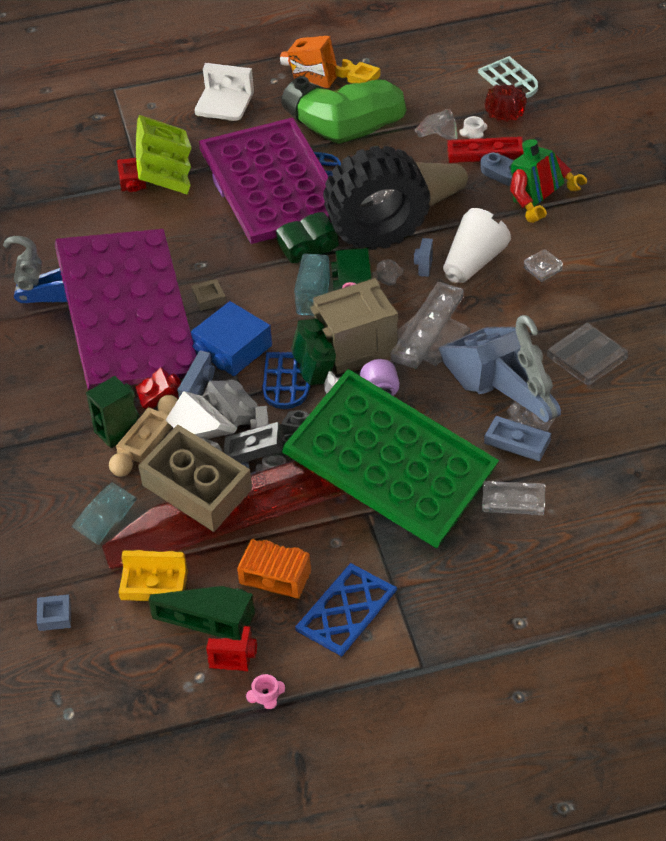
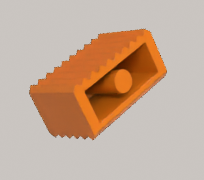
(274, 568)

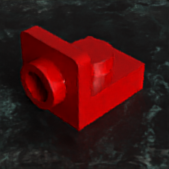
(230, 653)

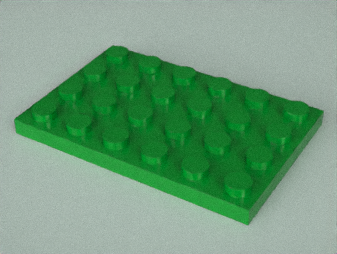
(391, 457)

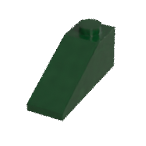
(209, 610)

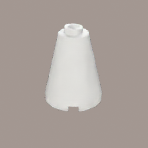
(475, 245)

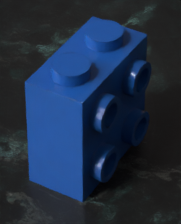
(232, 338)

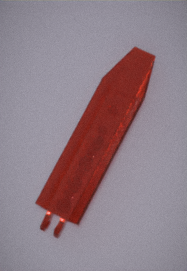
(272, 495)

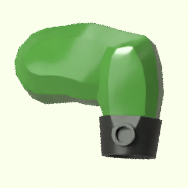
(348, 111)

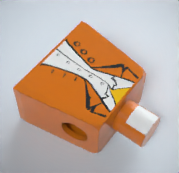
(312, 59)

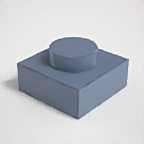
(424, 256)
(53, 612)

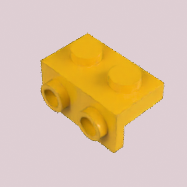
(151, 573)

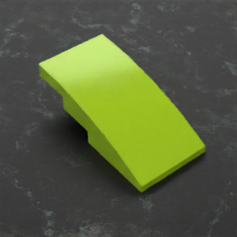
(162, 154)

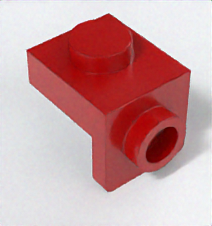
(129, 175)
(156, 387)

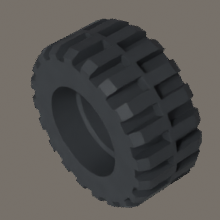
(369, 173)

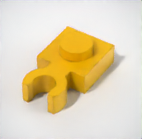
(357, 73)

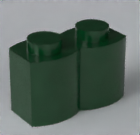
(309, 236)
(313, 351)

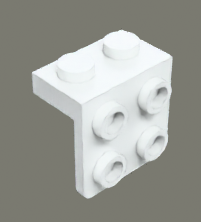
(226, 92)

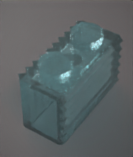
(311, 281)

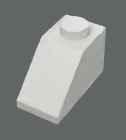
(199, 417)

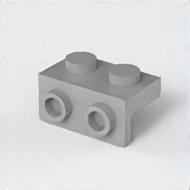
(231, 401)

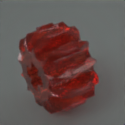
(505, 102)

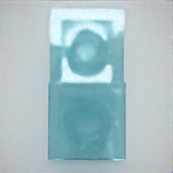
(103, 511)

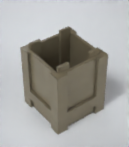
(357, 324)

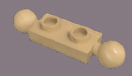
(142, 437)

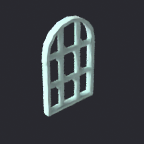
(518, 67)

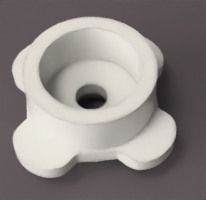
(473, 128)

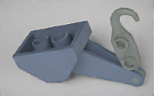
(504, 361)

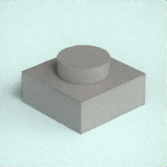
(261, 417)

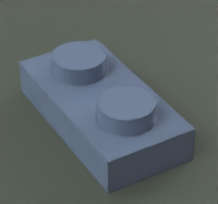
(198, 375)
(517, 438)

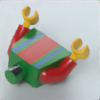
(537, 176)

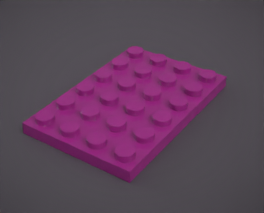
(267, 176)
(125, 306)

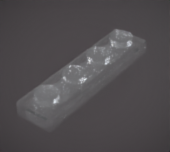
(426, 325)

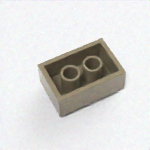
(195, 477)

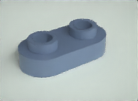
(497, 167)

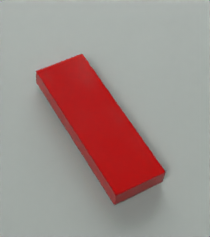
(474, 149)

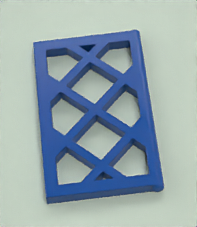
(338, 588)

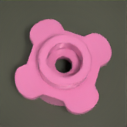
(265, 683)

